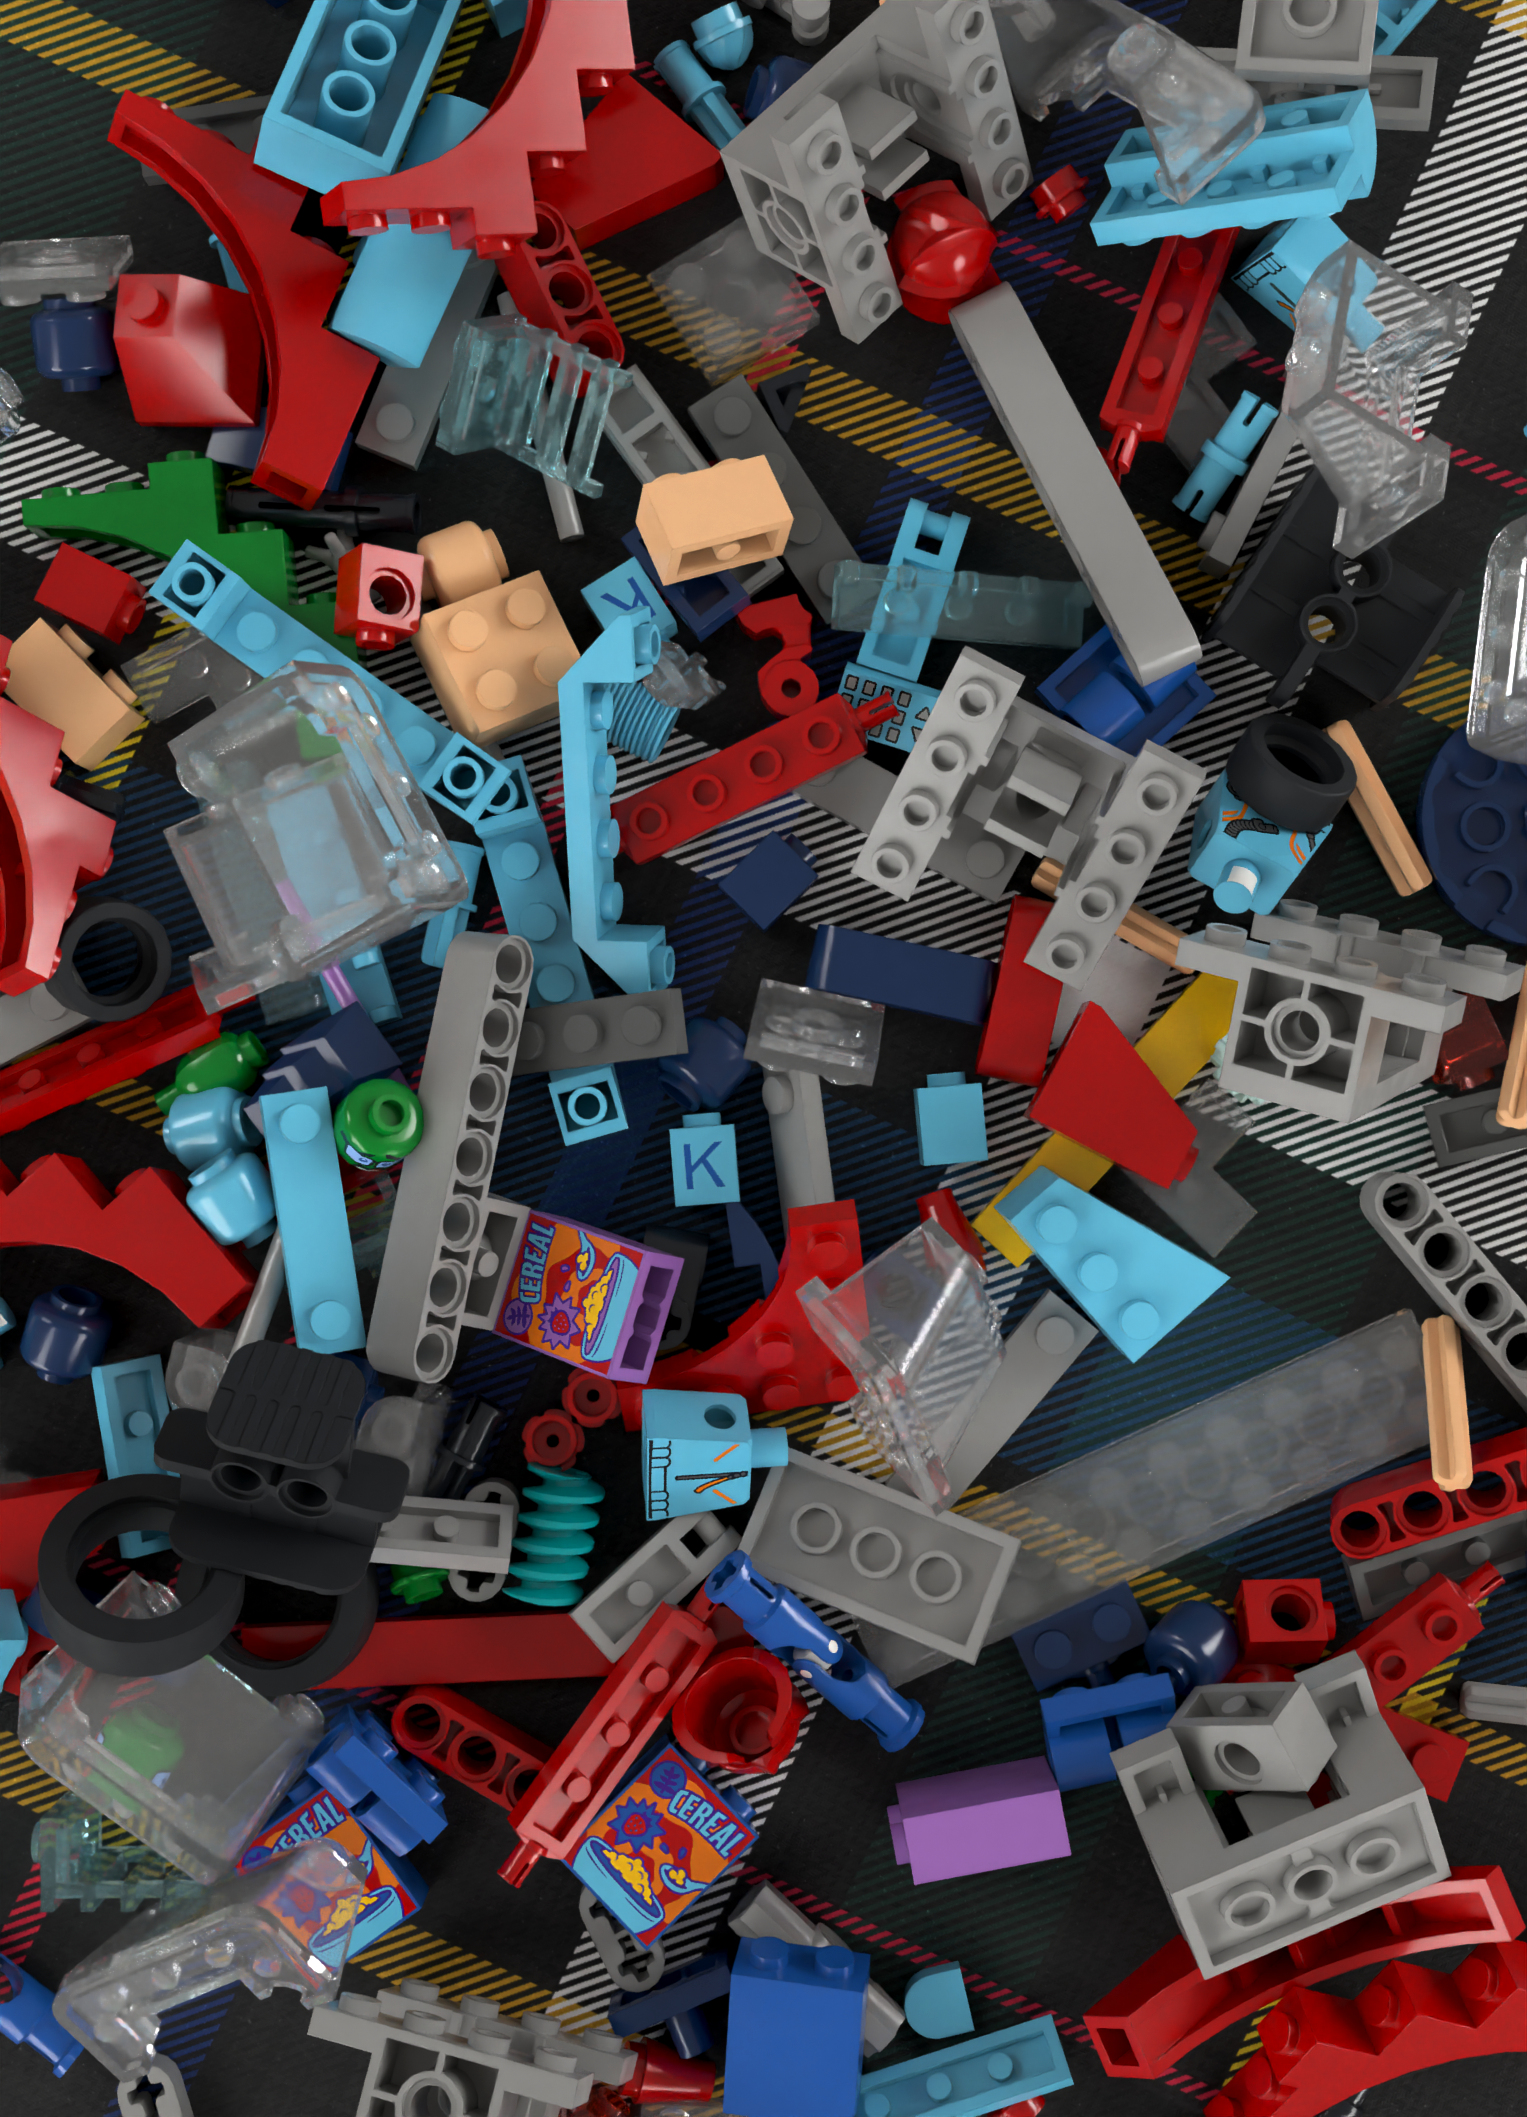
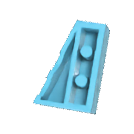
(1109, 1263)

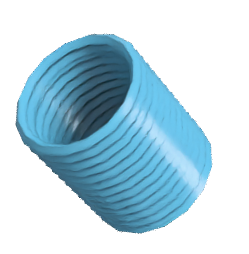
(639, 720)

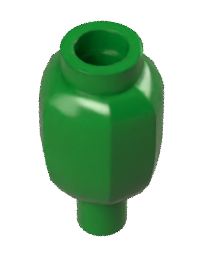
(224, 1062)

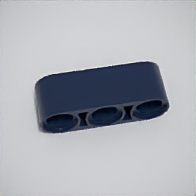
(901, 974)

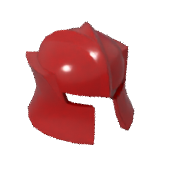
(940, 250)
(740, 1712)

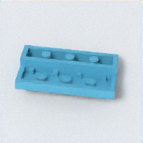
(1299, 166)
(403, 276)

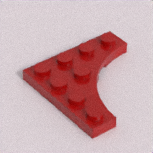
(772, 1348)

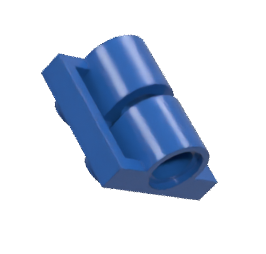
(1106, 701)
(1090, 1723)
(396, 1793)

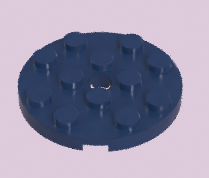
(1476, 837)

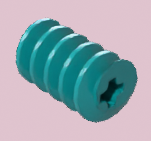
(555, 1536)

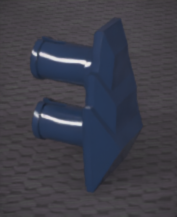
(331, 1054)

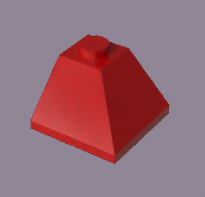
(189, 352)

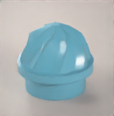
(724, 37)

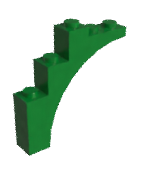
(188, 504)

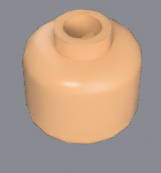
(460, 563)

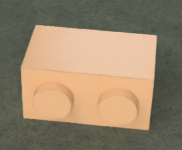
(713, 519)
(67, 691)

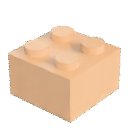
(497, 658)

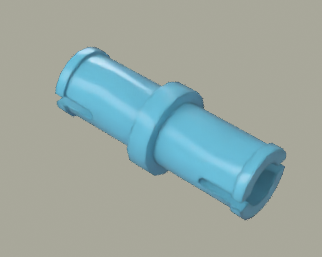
(1225, 456)

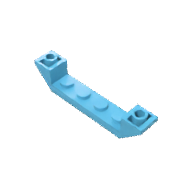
(268, 638)
(538, 911)
(628, 953)

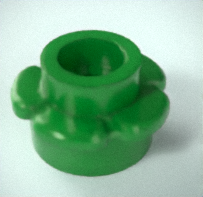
(417, 1582)

